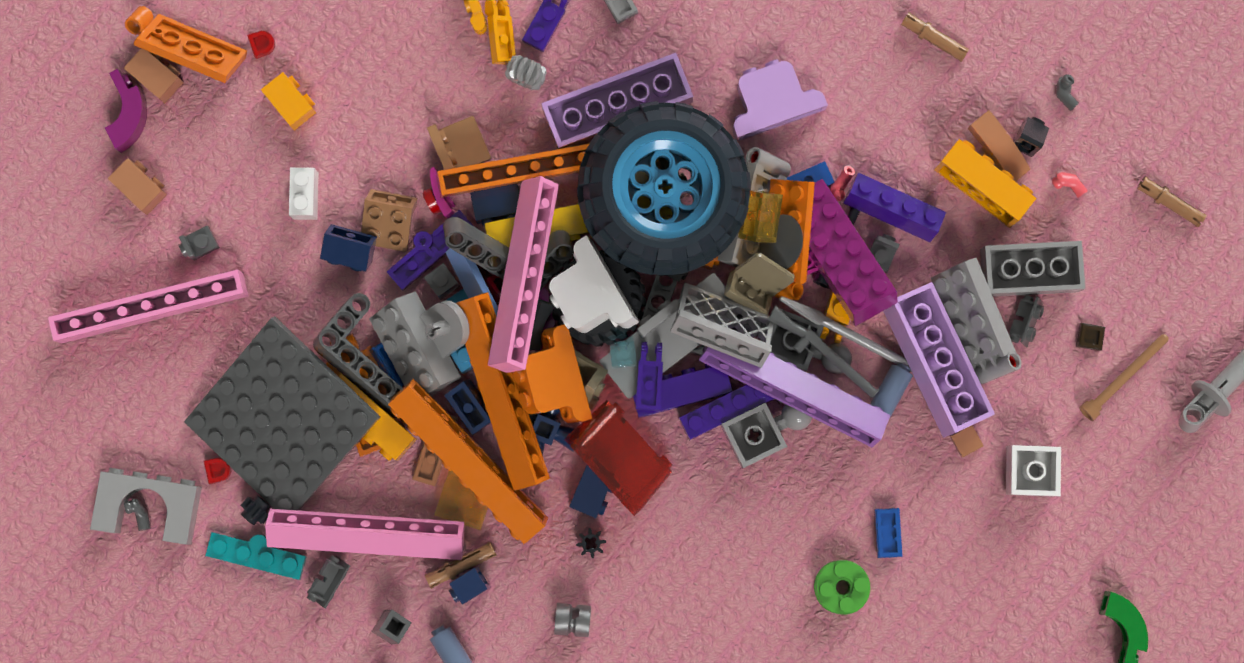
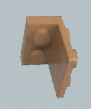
(459, 144)
(388, 218)

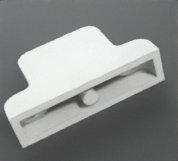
(590, 292)

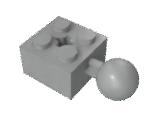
(769, 429)

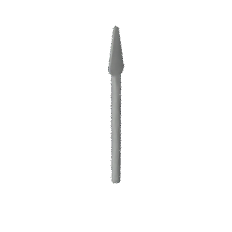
(818, 318)

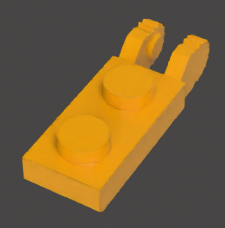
(477, 19)
(500, 31)

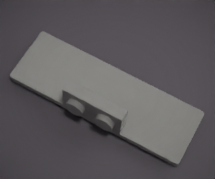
(658, 330)

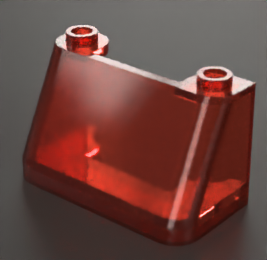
(619, 456)

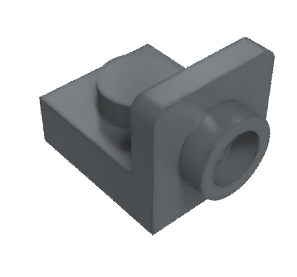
(198, 243)
(883, 250)

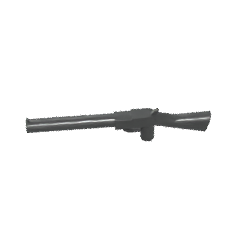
(807, 336)

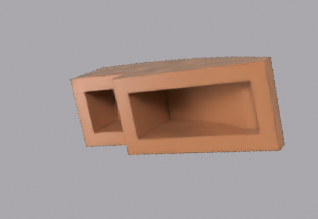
(999, 145)

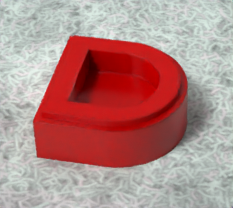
(261, 43)
(431, 201)
(217, 470)

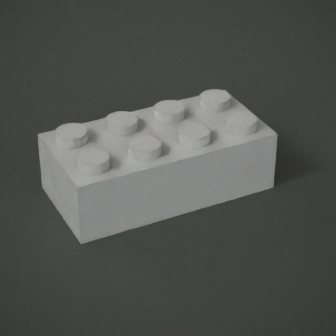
(1033, 268)

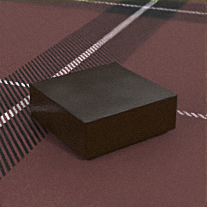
(1090, 337)

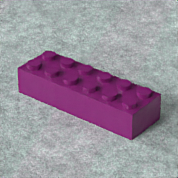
(847, 260)

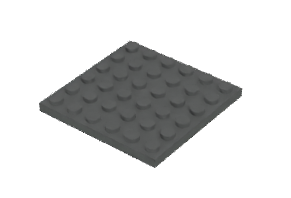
(281, 418)

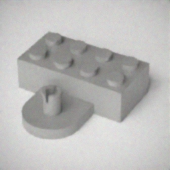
(422, 340)

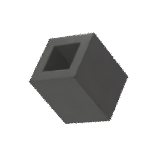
(441, 281)
(391, 627)

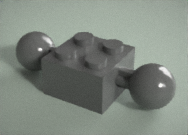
(784, 340)

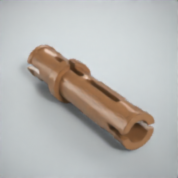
(934, 36)
(1174, 203)
(456, 567)

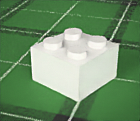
(1033, 470)

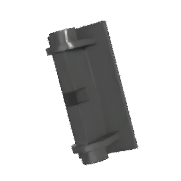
(1030, 312)
(323, 590)

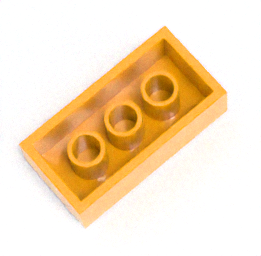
(985, 183)

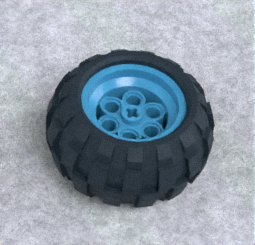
(641, 236)

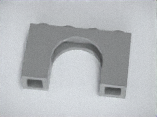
(180, 499)

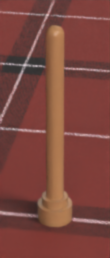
(1092, 408)

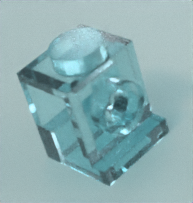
(623, 354)

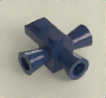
(548, 428)

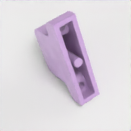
(773, 99)

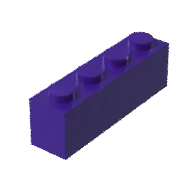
(894, 207)
(690, 388)
(722, 410)

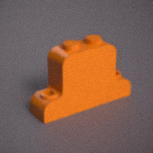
(554, 379)

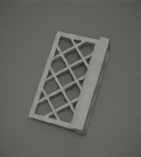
(718, 334)

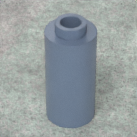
(892, 388)
(448, 646)

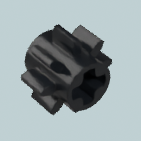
(255, 510)
(598, 542)

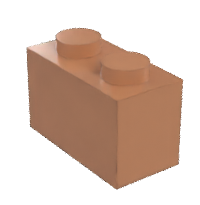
(154, 75)
(138, 186)

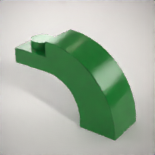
(1130, 623)

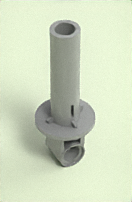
(1213, 397)

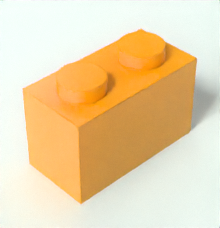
(289, 101)

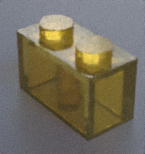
(762, 217)

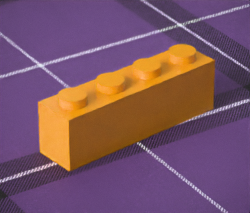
(386, 431)

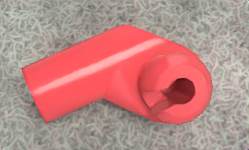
(1069, 180)
(841, 183)

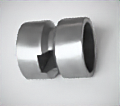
(572, 620)

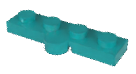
(256, 555)

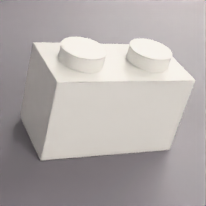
(303, 193)

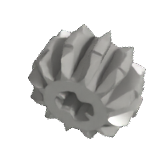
(525, 72)

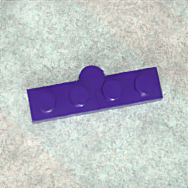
(426, 253)

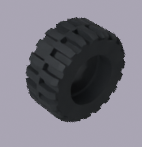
(632, 289)

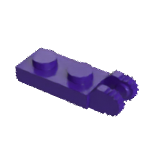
(544, 24)
(649, 380)

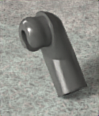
(1063, 91)
(140, 513)

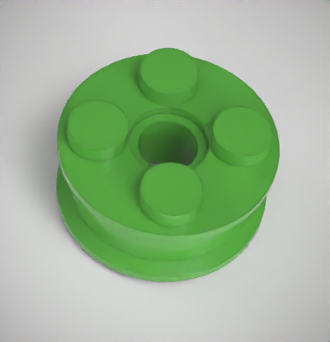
(857, 582)

